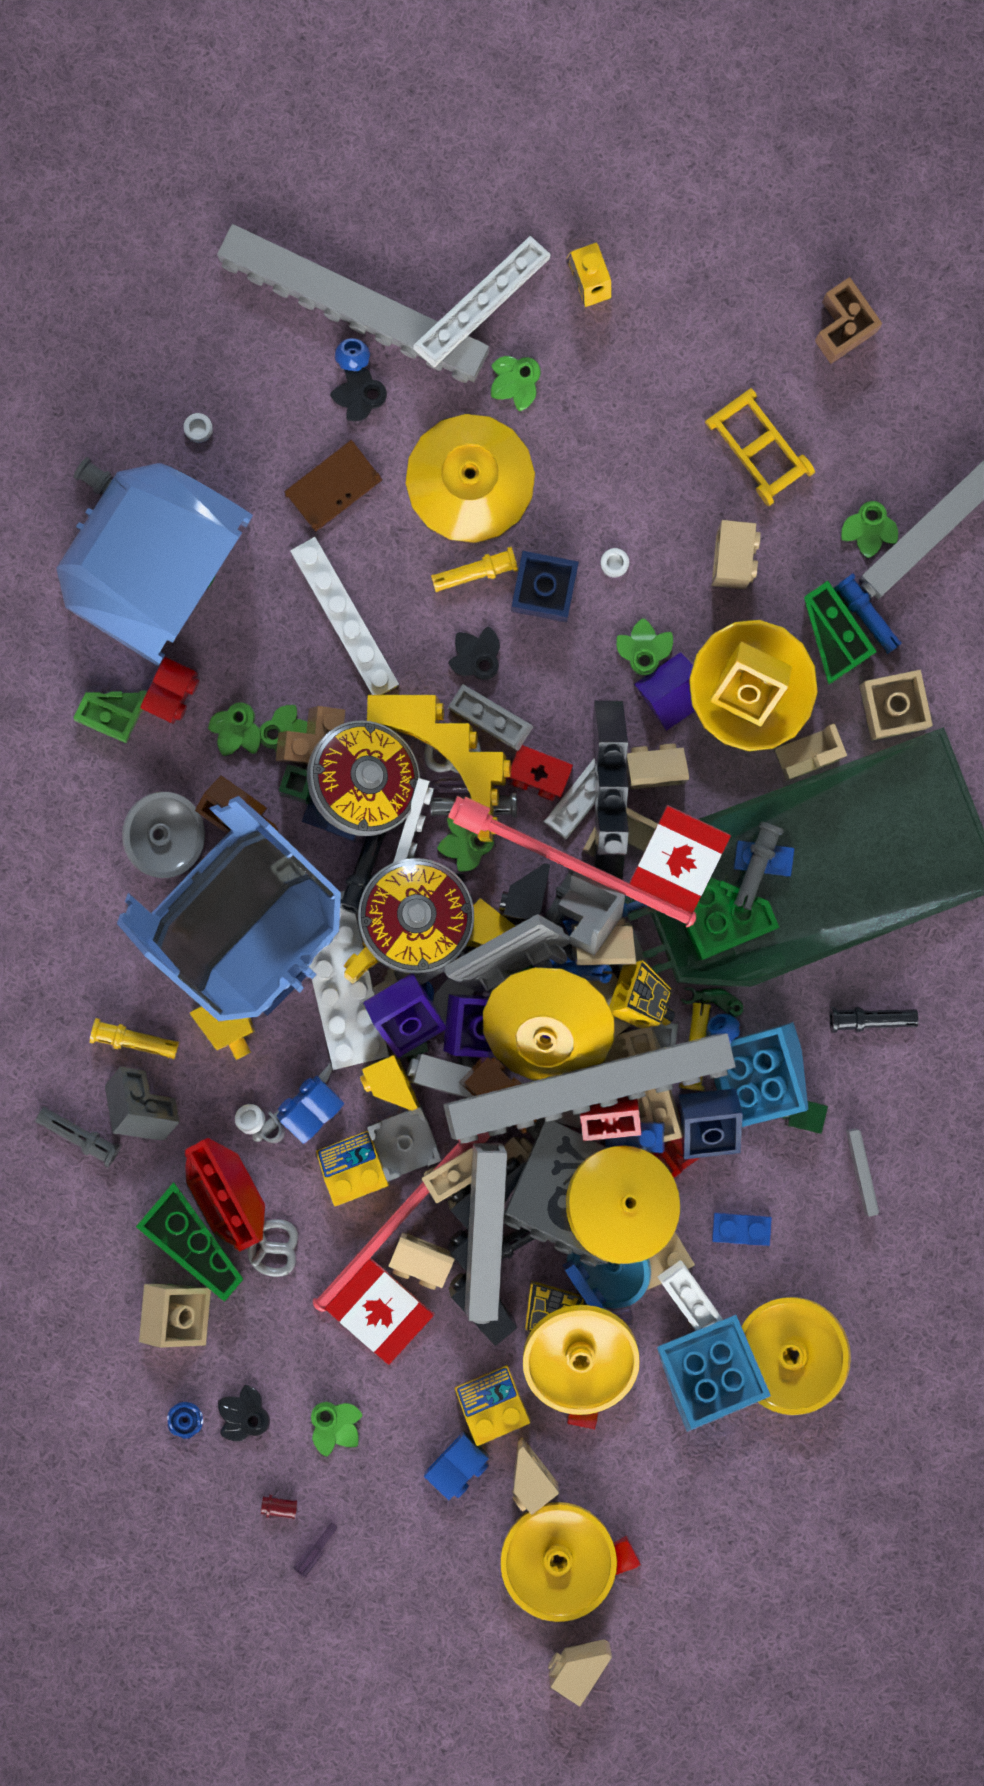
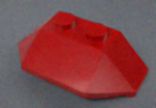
(225, 1193)

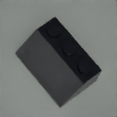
(525, 895)

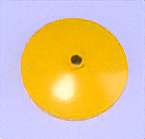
(599, 1210)
(823, 1349)
(580, 1359)
(565, 1588)

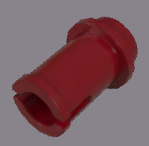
(278, 1507)

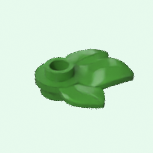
(512, 383)
(870, 533)
(644, 643)
(282, 720)
(235, 733)
(461, 845)
(338, 1429)

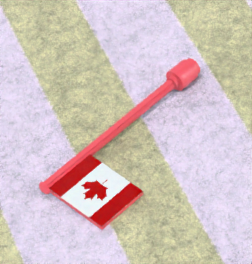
(668, 875)
(373, 1301)

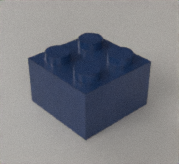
(544, 586)

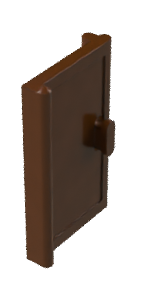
(325, 488)

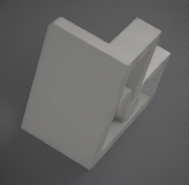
(595, 908)

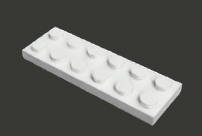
(344, 1018)

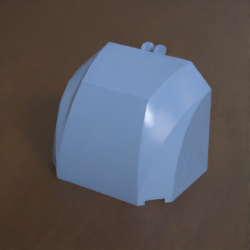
(148, 555)

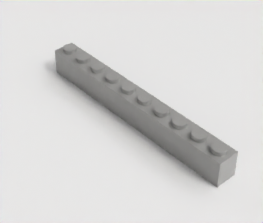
(342, 299)
(589, 1086)

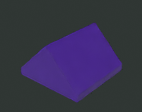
(668, 691)

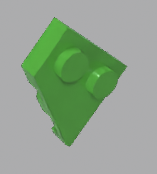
(111, 712)

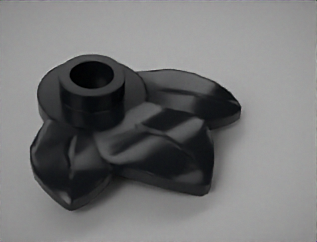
(354, 394)
(475, 650)
(238, 1414)

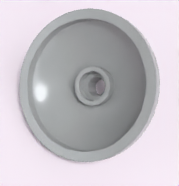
(179, 839)

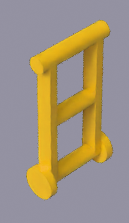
(764, 490)

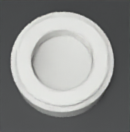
(198, 428)
(614, 562)
(250, 1119)

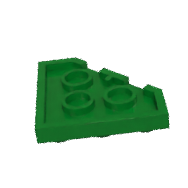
(724, 925)

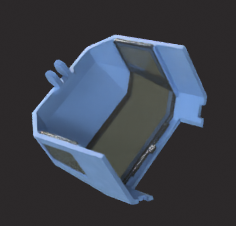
(239, 919)

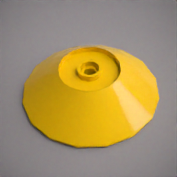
(476, 506)
(790, 711)
(551, 1005)

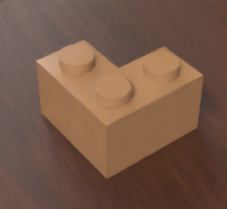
(853, 321)
(297, 746)

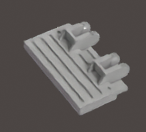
(524, 945)

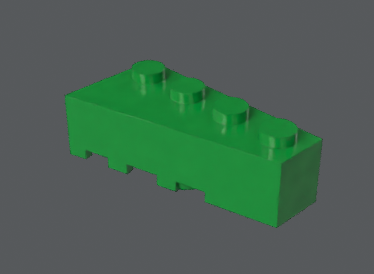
(185, 1238)

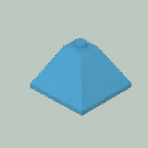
(767, 1074)
(712, 1373)

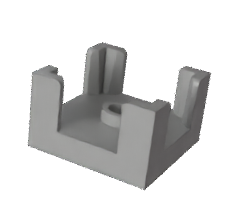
(404, 1143)

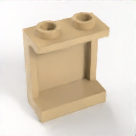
(449, 1177)

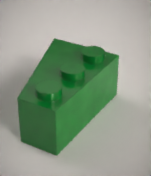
(836, 633)

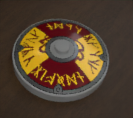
(362, 778)
(416, 916)

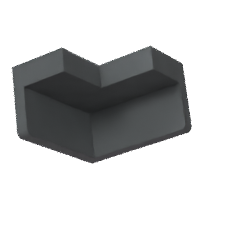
(137, 1111)

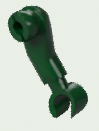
(719, 997)

